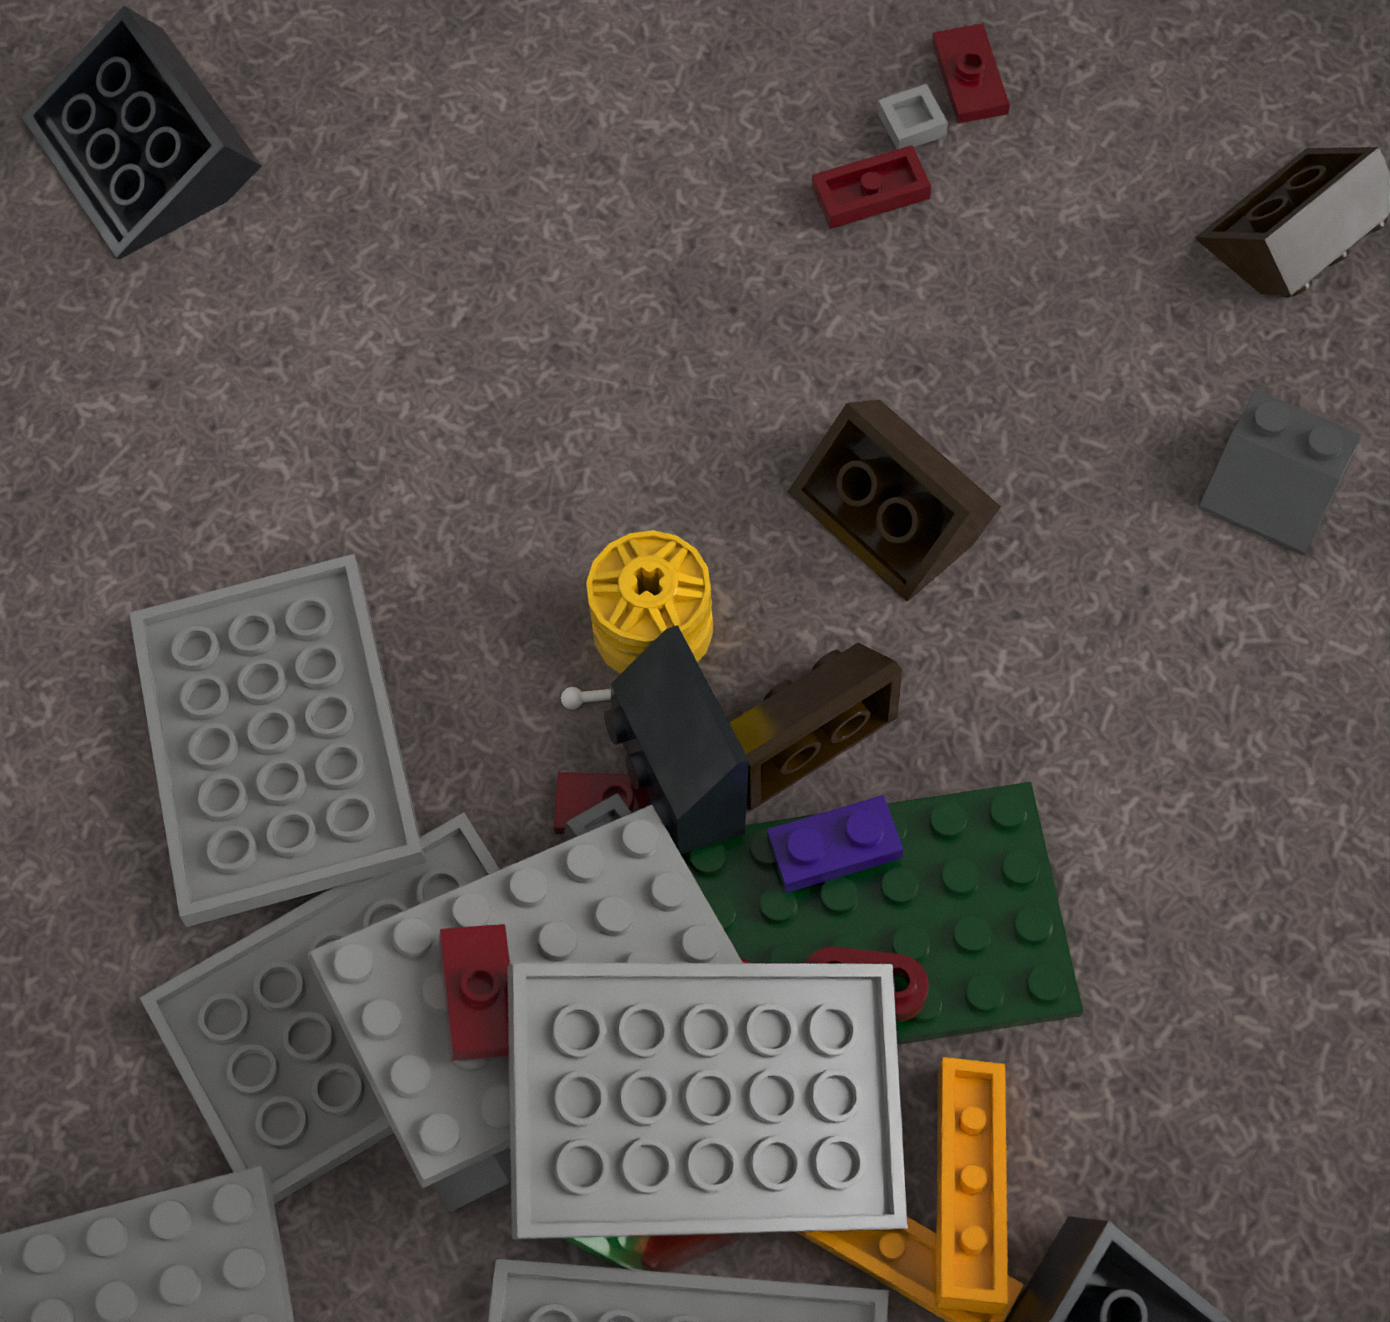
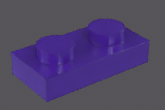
(834, 843)

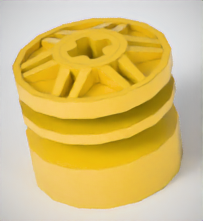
(643, 589)

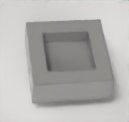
(912, 117)

